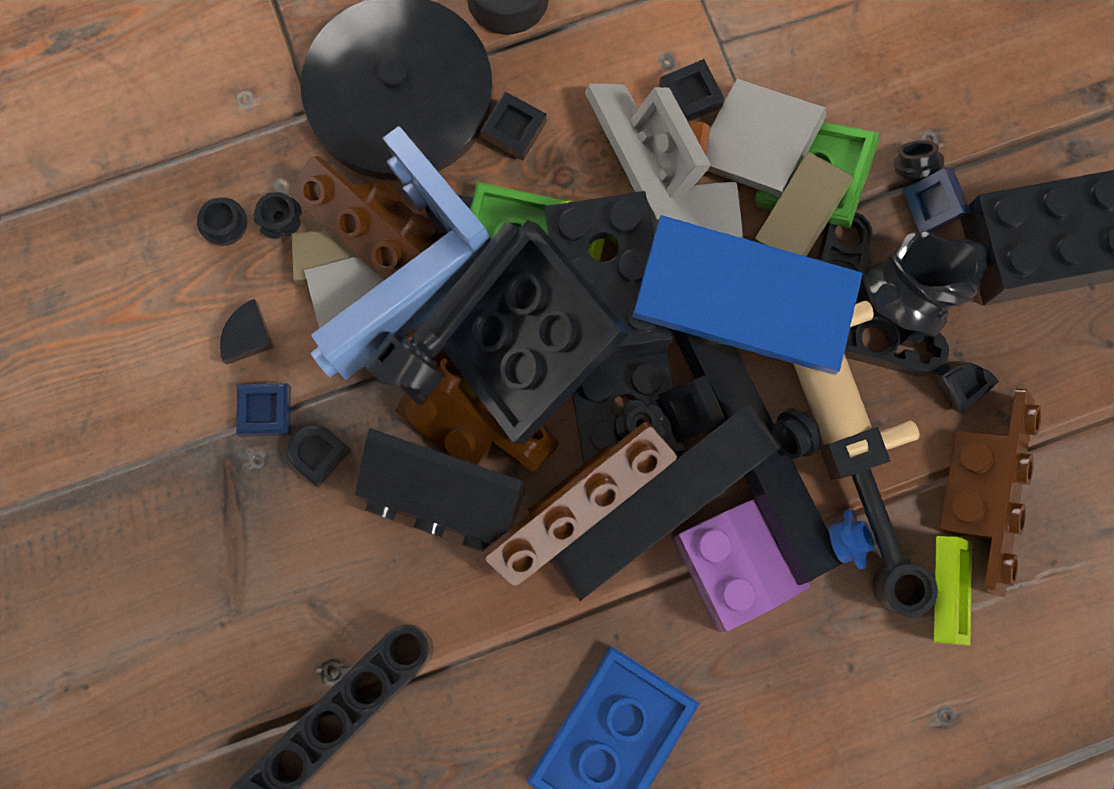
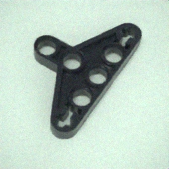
(907, 360)

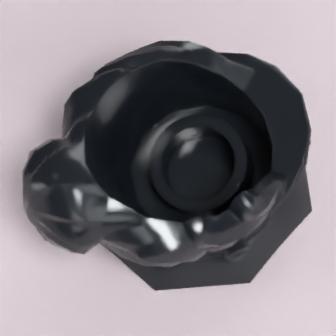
(926, 280)

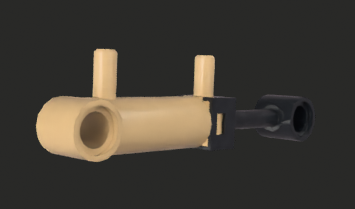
(852, 450)

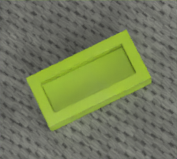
(953, 600)

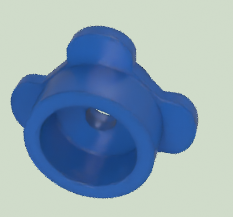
(851, 540)

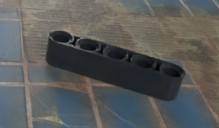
(665, 502)
(346, 702)

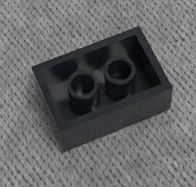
(1045, 236)

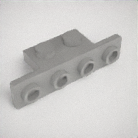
(652, 146)

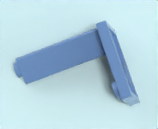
(417, 287)

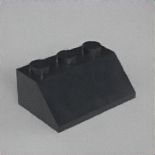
(437, 490)

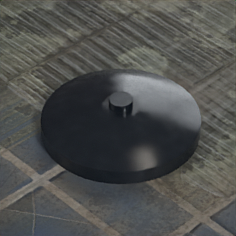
(395, 68)

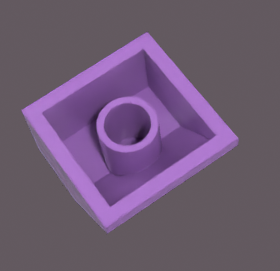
(737, 566)

